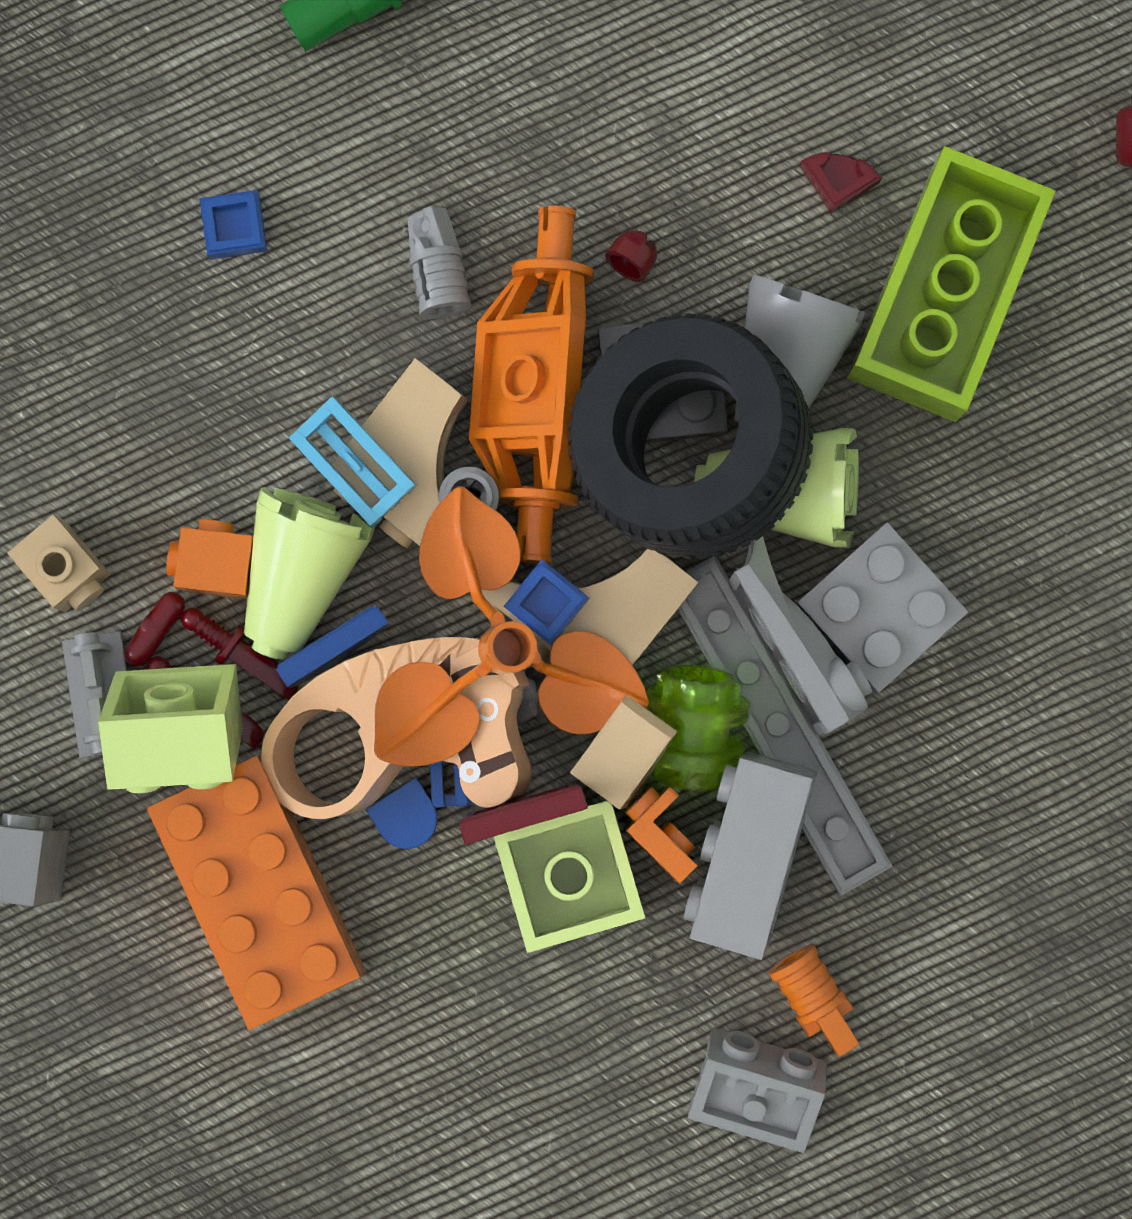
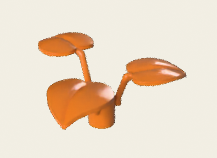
(419, 709)

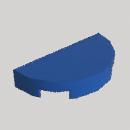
(332, 647)

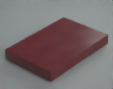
(522, 813)

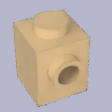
(60, 565)

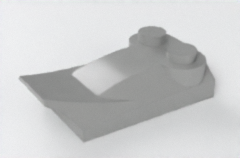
(820, 679)

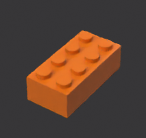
(257, 894)

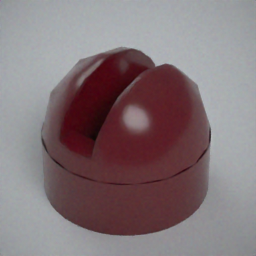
(632, 255)

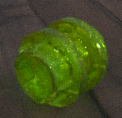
(702, 709)

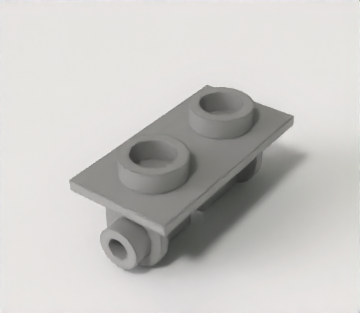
(90, 671)

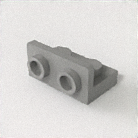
(759, 1089)

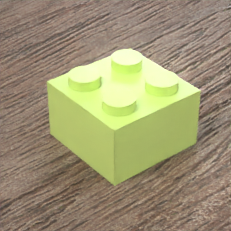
(171, 728)
(569, 877)

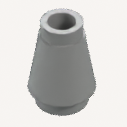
(471, 478)

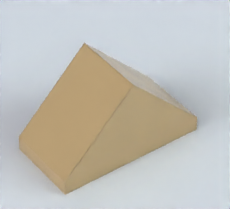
(624, 753)

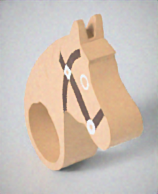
(490, 767)

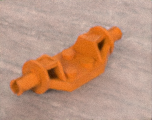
(528, 382)

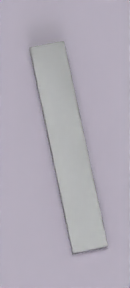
(781, 727)

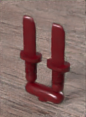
(232, 647)

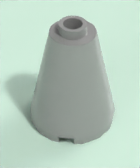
(801, 331)

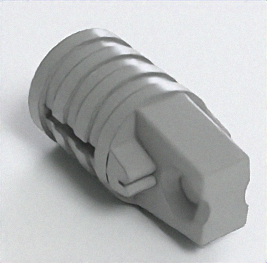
(437, 265)

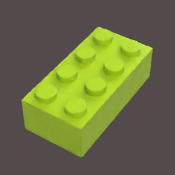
(951, 284)

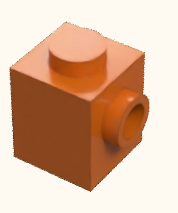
(211, 560)

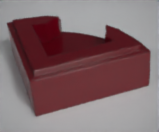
(839, 178)

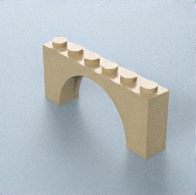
(415, 430)

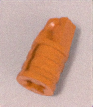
(815, 997)

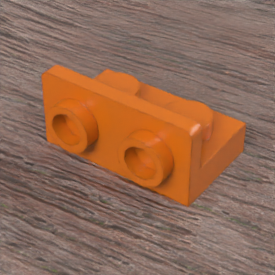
(663, 844)

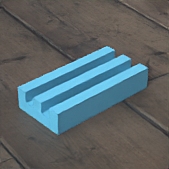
(388, 499)

